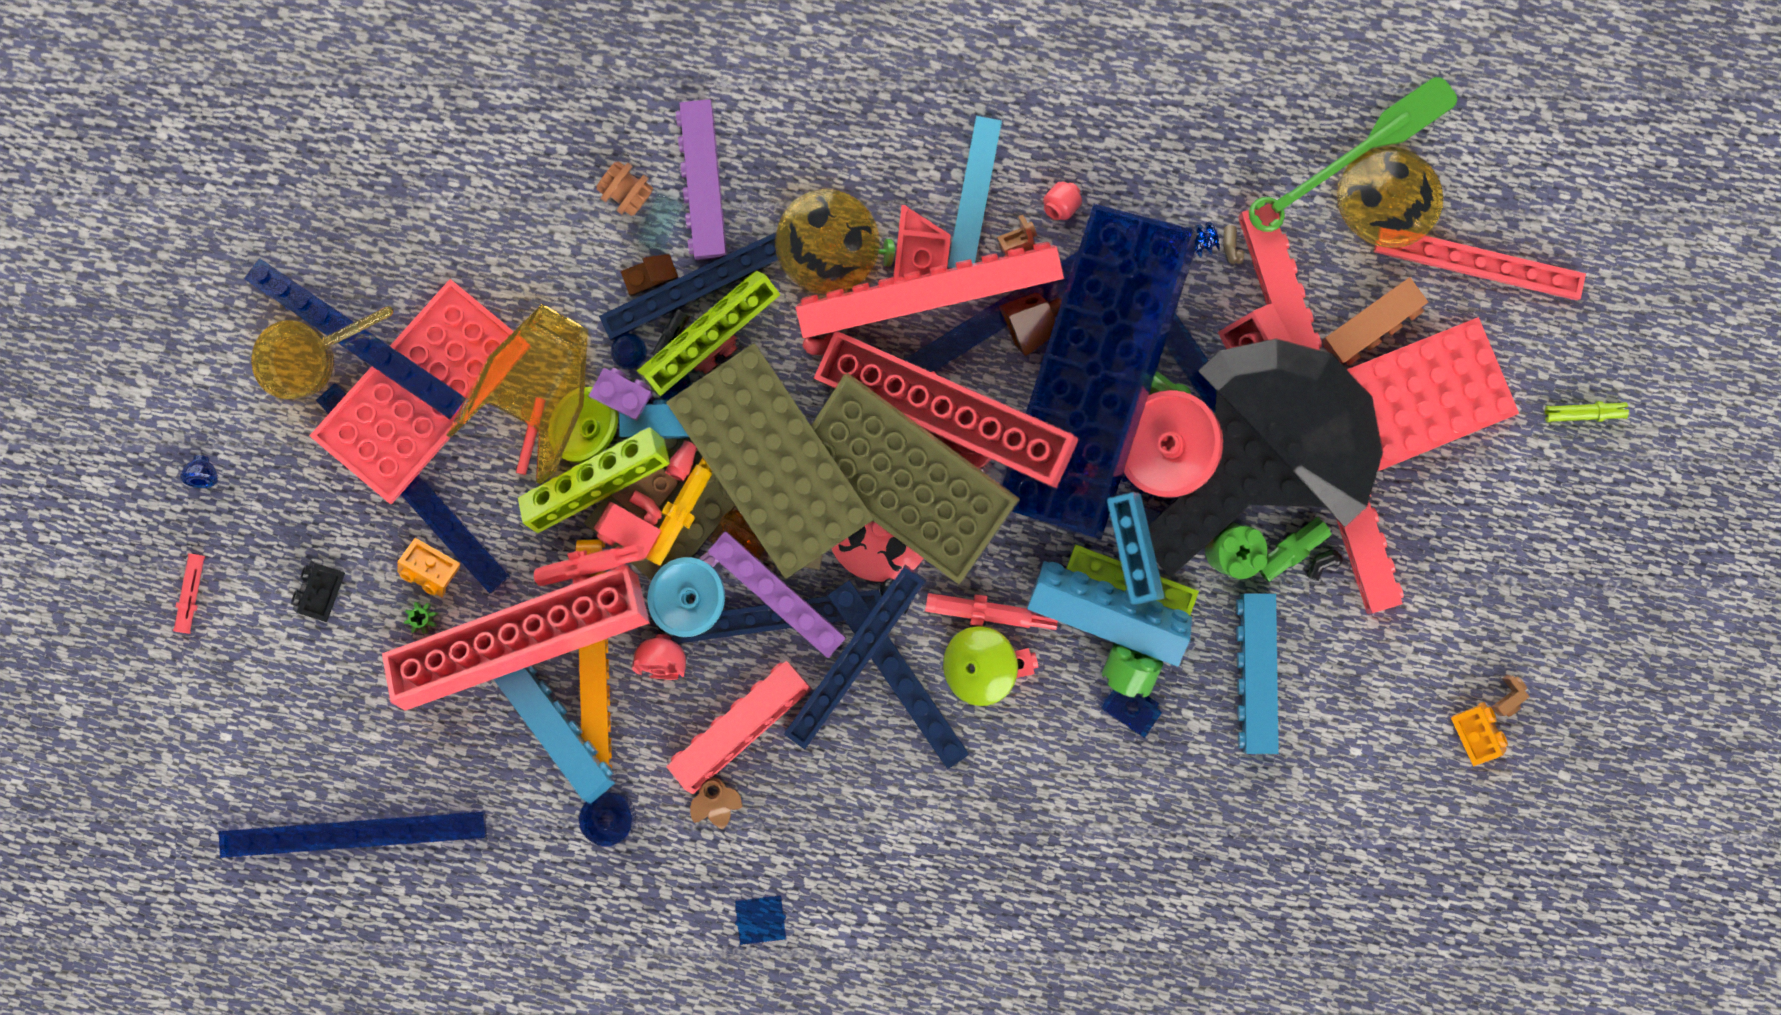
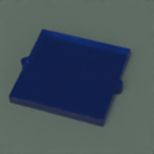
(760, 920)

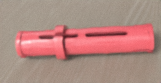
(189, 593)

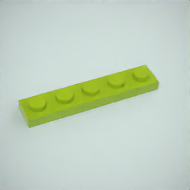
(1110, 570)

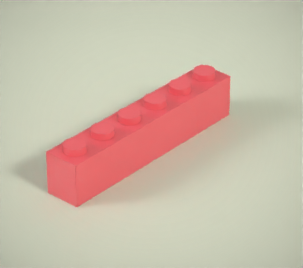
(738, 727)

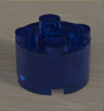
(599, 831)

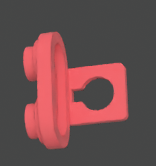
(725, 349)

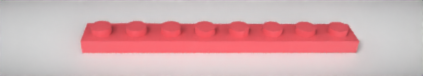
(1491, 266)

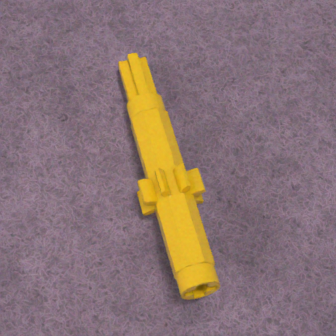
(679, 512)

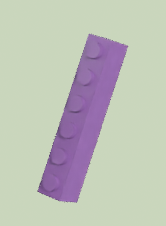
(703, 180)
(777, 594)

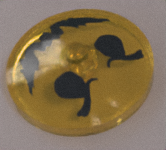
(1390, 197)
(827, 241)

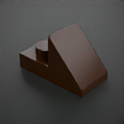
(649, 274)

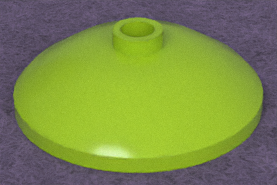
(592, 430)
(993, 661)

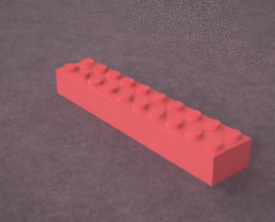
(930, 290)
(952, 409)
(515, 638)

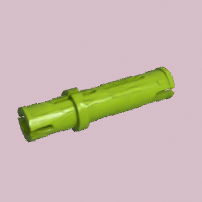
(1597, 411)

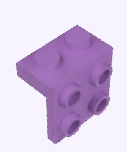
(621, 394)

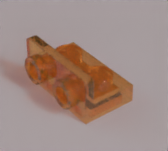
(736, 525)

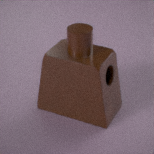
(1030, 321)

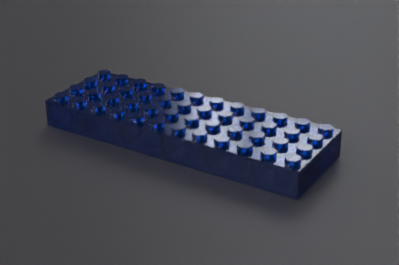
(1104, 361)

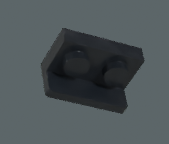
(317, 591)

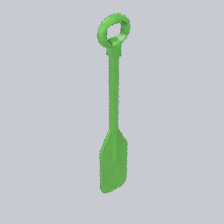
(1392, 127)

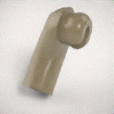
(1229, 244)

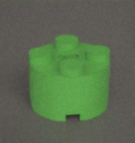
(1237, 551)
(1131, 671)

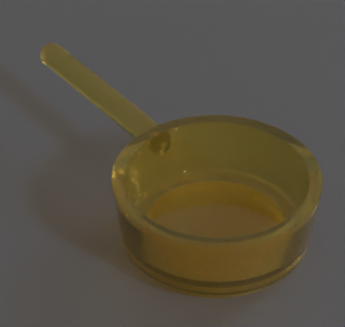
(297, 359)

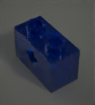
(1139, 722)

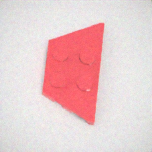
(919, 245)

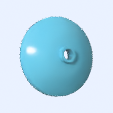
(670, 596)

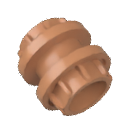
(624, 188)

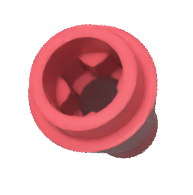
(682, 461)

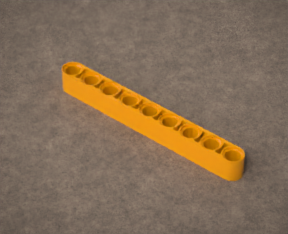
(593, 681)

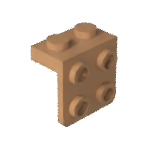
(656, 486)

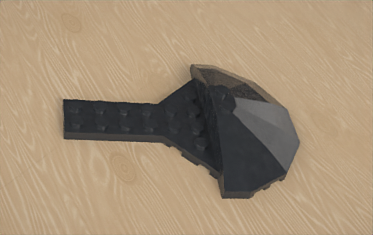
(1291, 437)

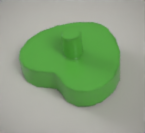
(888, 252)

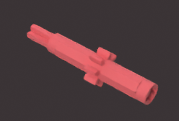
(581, 565)
(981, 610)

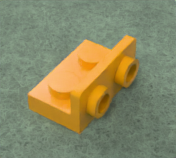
(427, 567)
(1480, 734)

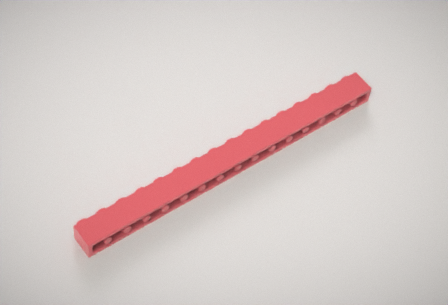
(1280, 286)

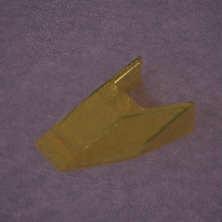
(537, 380)

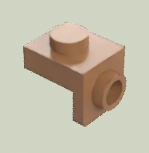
(1018, 238)
(1511, 702)

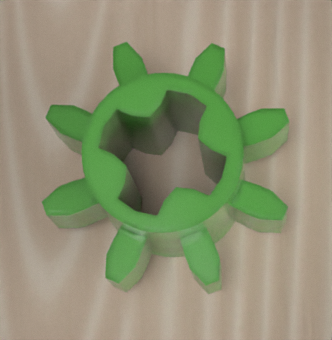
(428, 621)

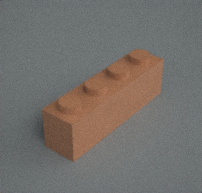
(1374, 321)

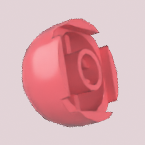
(660, 657)

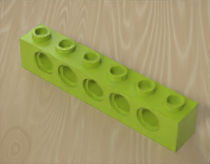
(708, 332)
(593, 480)

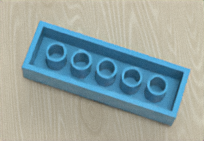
(1109, 614)

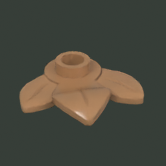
(717, 806)

